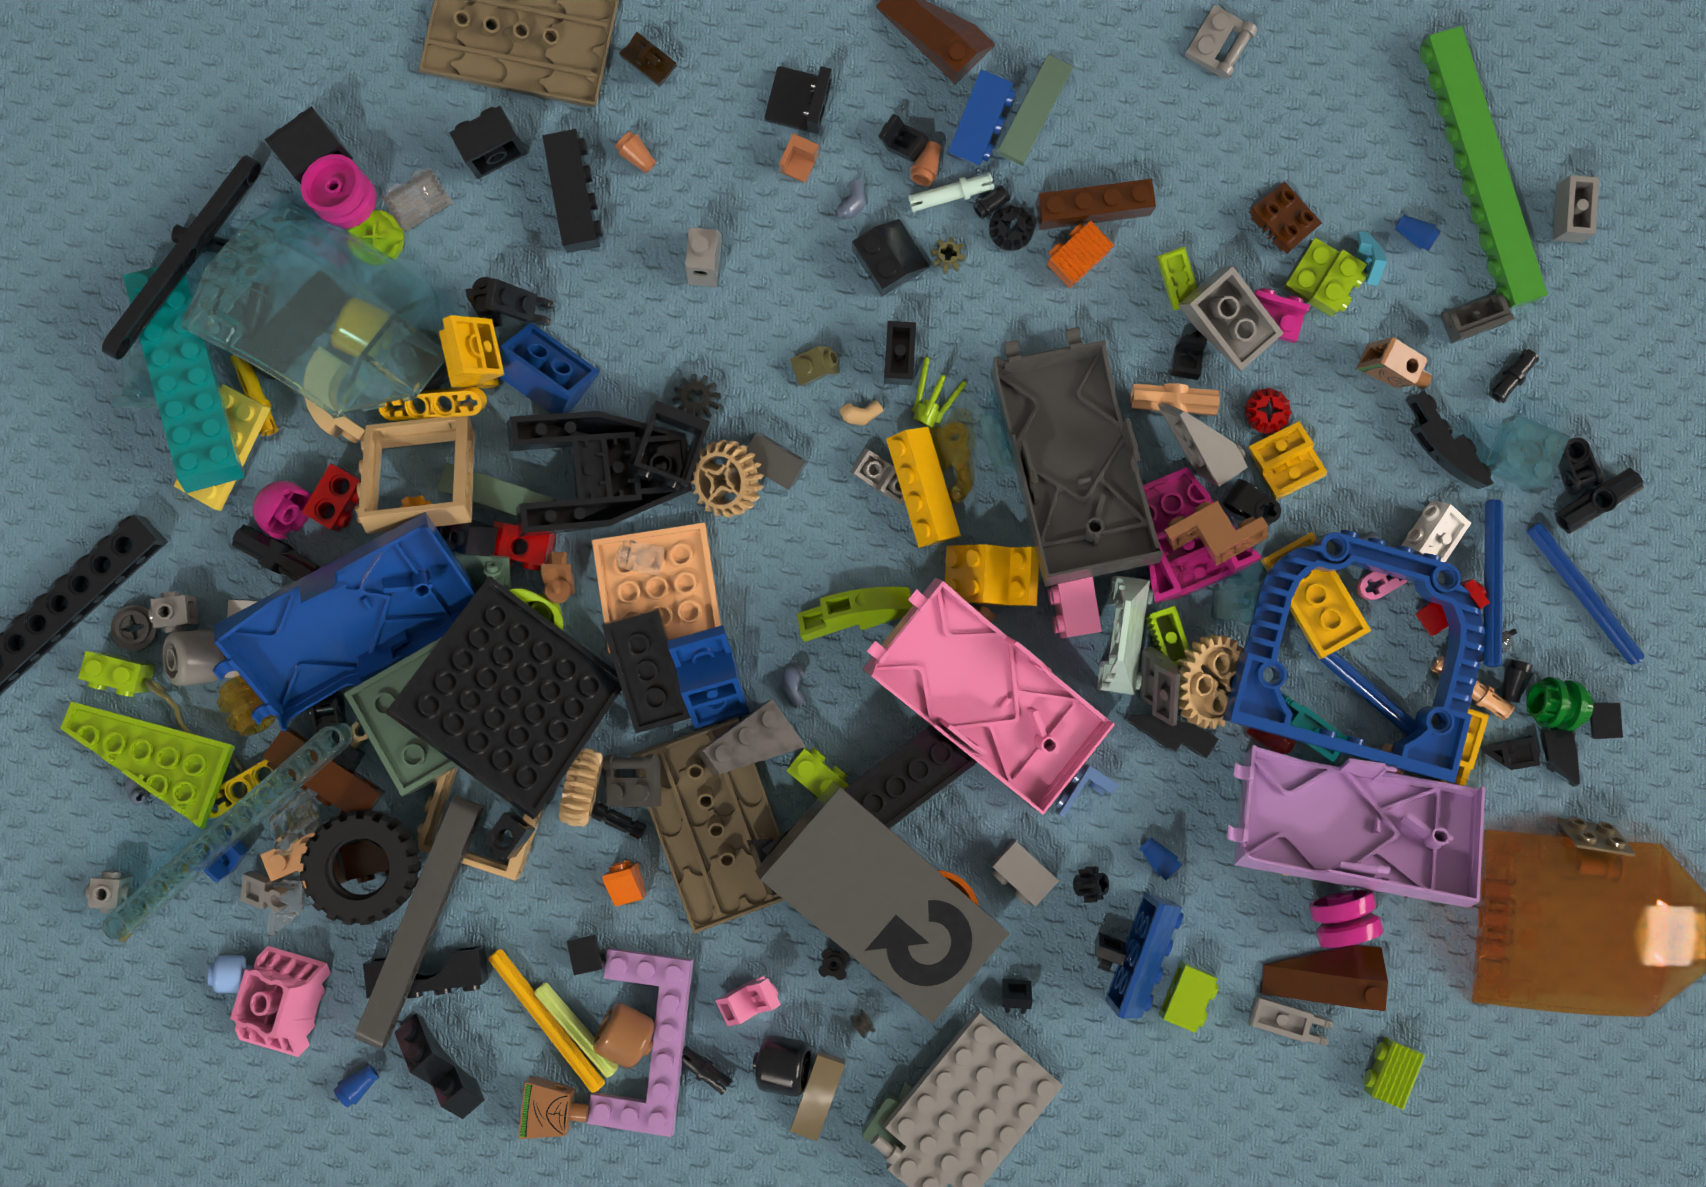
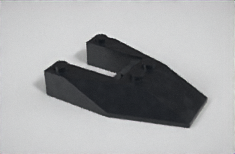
(601, 461)

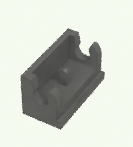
(1476, 318)
(776, 461)

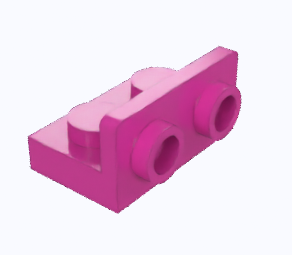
(1286, 312)

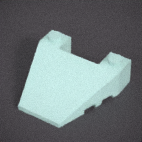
(1131, 600)

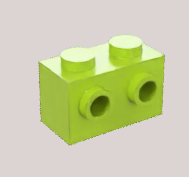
(114, 671)
(814, 773)

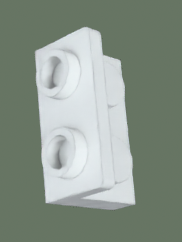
(1437, 530)

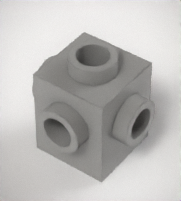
(173, 611)
(109, 890)

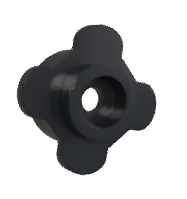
(834, 956)

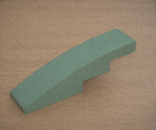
(1035, 110)
(493, 492)

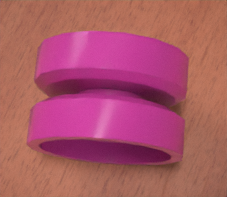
(338, 191)
(1346, 918)

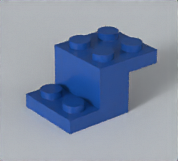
(708, 676)

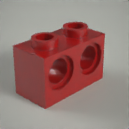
(329, 493)

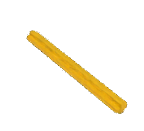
(546, 1021)

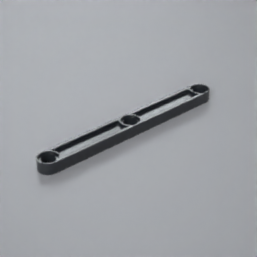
(181, 258)

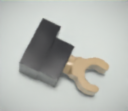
(352, 755)

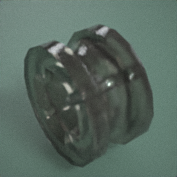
(863, 1023)

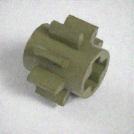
(940, 254)

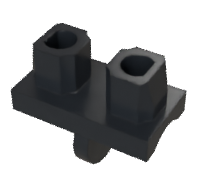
(477, 298)

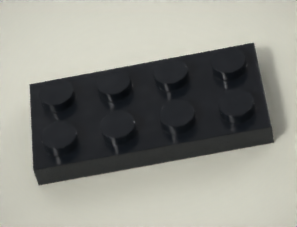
(645, 670)

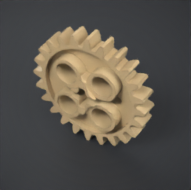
(1207, 680)

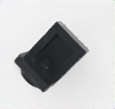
(902, 139)

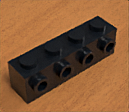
(571, 190)

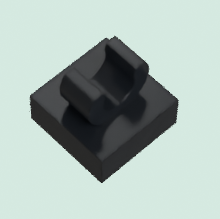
(1109, 951)
(1016, 994)

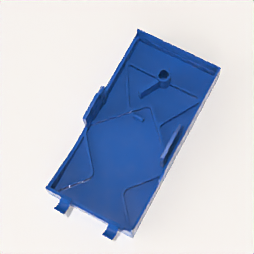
(345, 620)

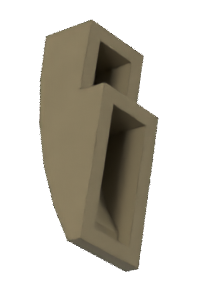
(817, 1095)

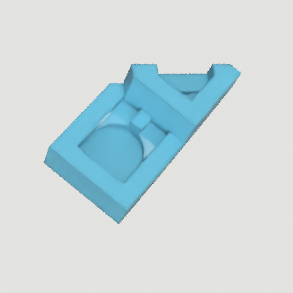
(1373, 255)

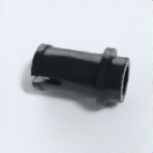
(991, 202)

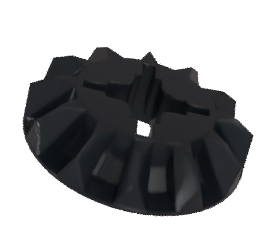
(1015, 240)

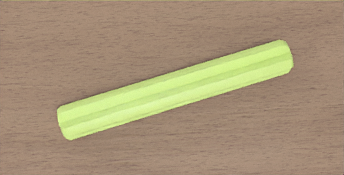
(573, 1027)

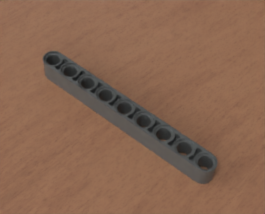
(419, 922)

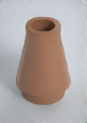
(634, 151)
(926, 165)

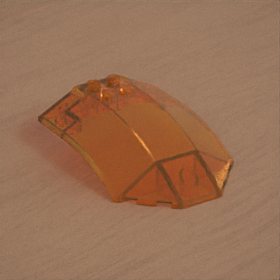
(1585, 927)

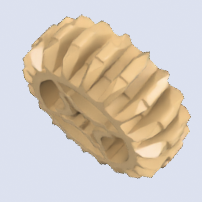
(735, 476)
(581, 788)

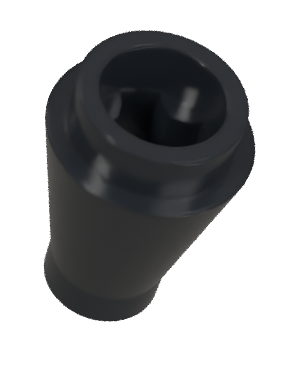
(1516, 678)

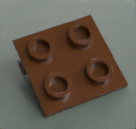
(1285, 217)

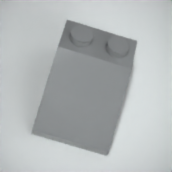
(1231, 317)
(1207, 451)

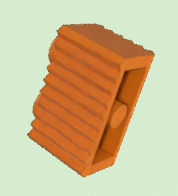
(1079, 254)

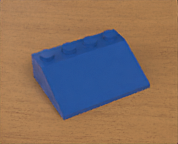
(1145, 948)

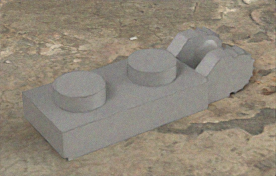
(1287, 1021)

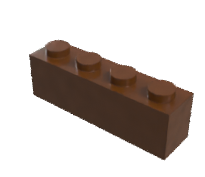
(1095, 204)
(333, 783)

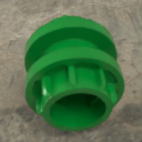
(1559, 703)

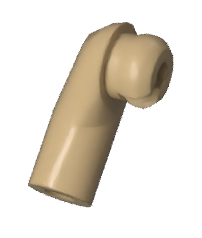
(860, 416)

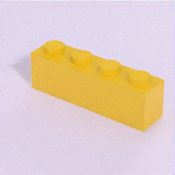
(923, 486)

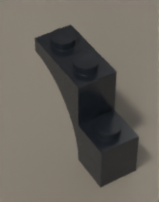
(429, 1062)

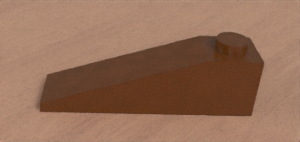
(941, 36)
(1340, 977)

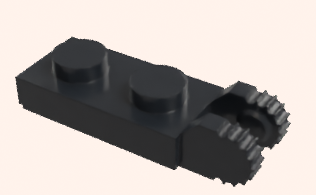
(516, 302)

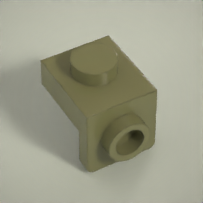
(815, 365)

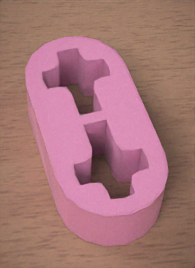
(1384, 588)

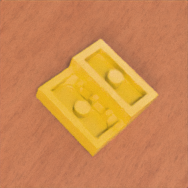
(1287, 460)

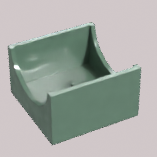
(405, 756)

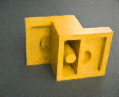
(471, 352)
(993, 574)

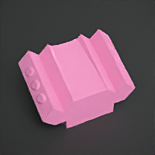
(279, 1000)

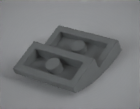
(1160, 685)

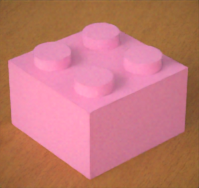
(1075, 608)

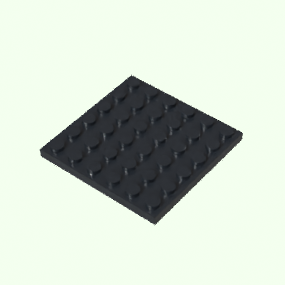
(507, 697)

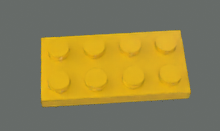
(1322, 606)

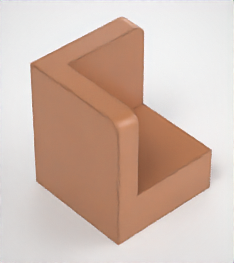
(799, 158)

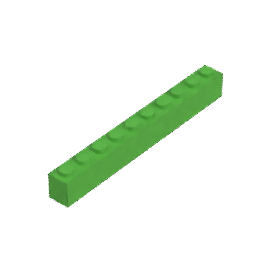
(1482, 167)

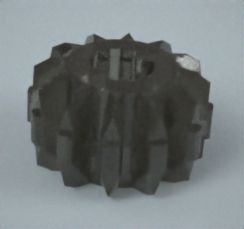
(698, 388)

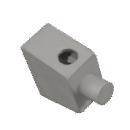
(703, 255)

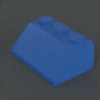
(545, 370)

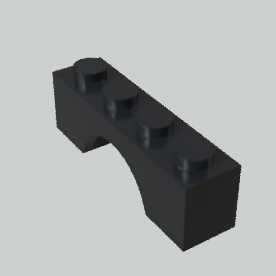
(464, 969)

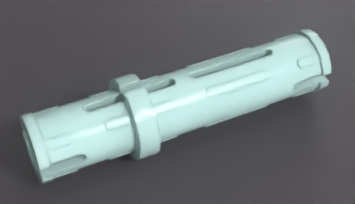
(962, 189)

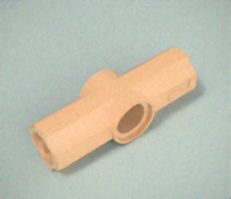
(1177, 395)

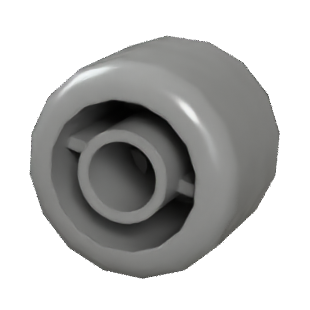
(191, 657)

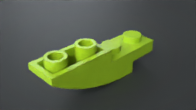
(854, 607)

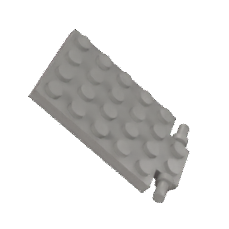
(966, 1110)

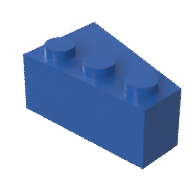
(982, 118)

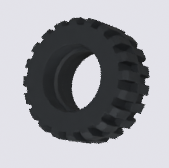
(321, 878)

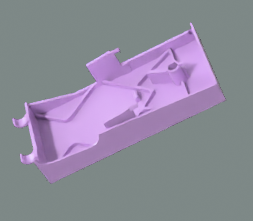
(1360, 827)

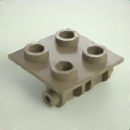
(1594, 836)

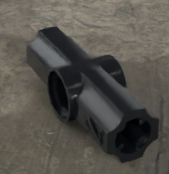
(1612, 493)
(273, 553)

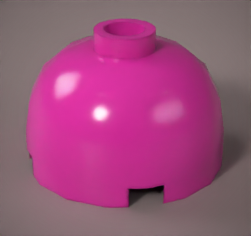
(280, 508)

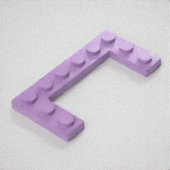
(659, 1111)

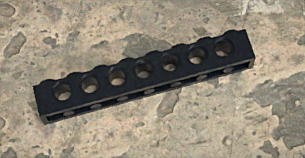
(145, 543)

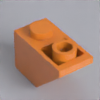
(624, 882)

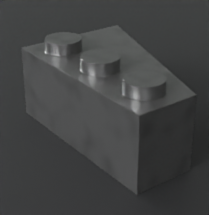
(751, 740)

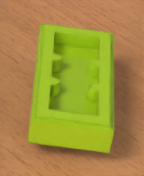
(1176, 275)

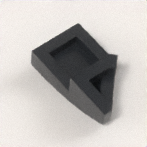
(1188, 356)
(1514, 753)
(1561, 754)

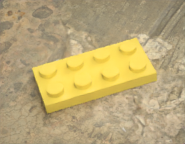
(246, 421)

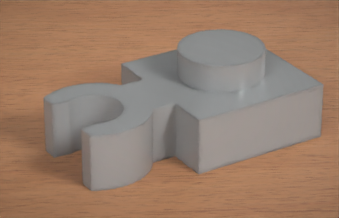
(259, 892)

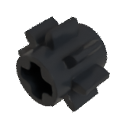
(1091, 884)

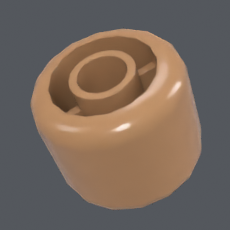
(624, 1036)

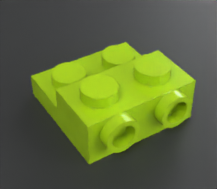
(1326, 277)

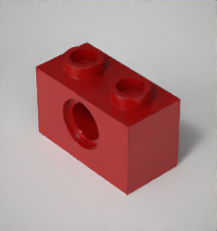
(537, 550)

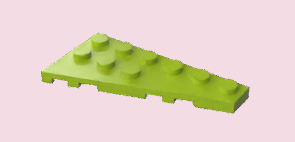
(164, 761)

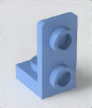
(1098, 782)

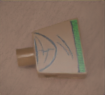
(1394, 364)
(548, 1109)

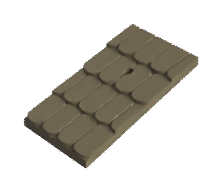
(534, 50)
(709, 835)

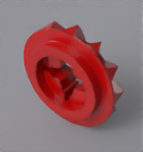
(1258, 419)

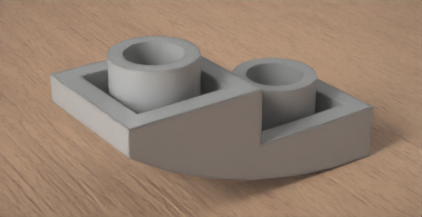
(878, 474)

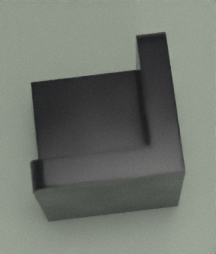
(1606, 721)
(585, 954)

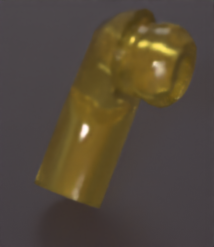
(962, 486)

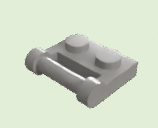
(1213, 36)

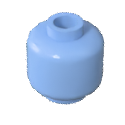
(227, 973)

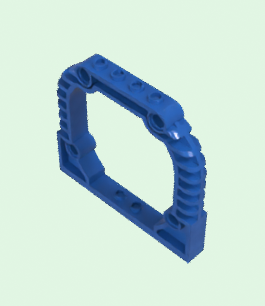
(1427, 749)

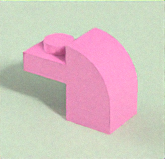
(748, 1000)

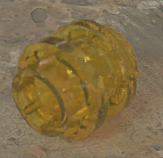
(240, 701)

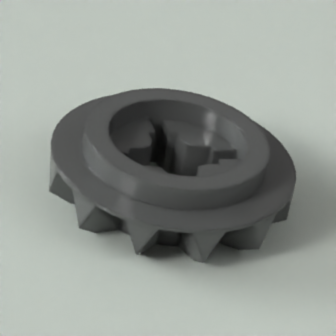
(125, 619)

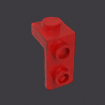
(1433, 615)

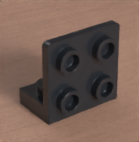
(799, 99)

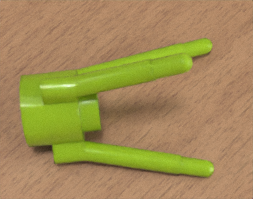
(927, 412)

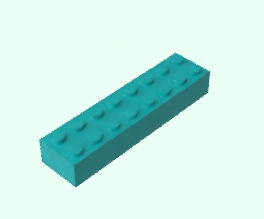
(187, 392)

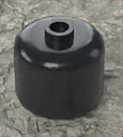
(782, 1065)

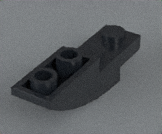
(1452, 454)

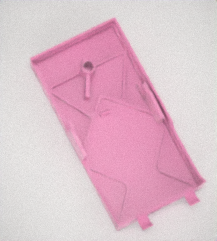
(988, 695)

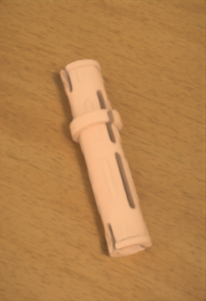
(1483, 695)

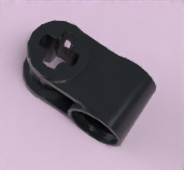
(1579, 466)
(1248, 502)
(329, 715)

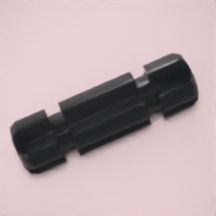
(618, 821)

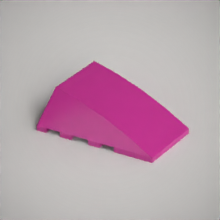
(1190, 565)

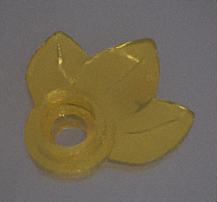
(950, 451)

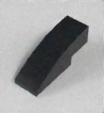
(1173, 736)

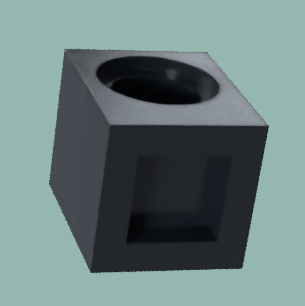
(520, 831)

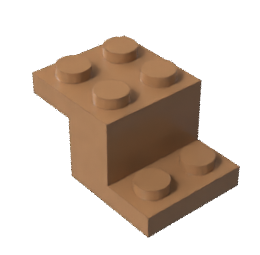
(1216, 532)

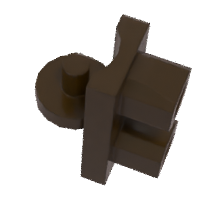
(648, 59)

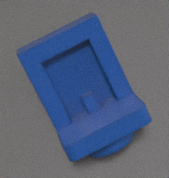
(228, 862)

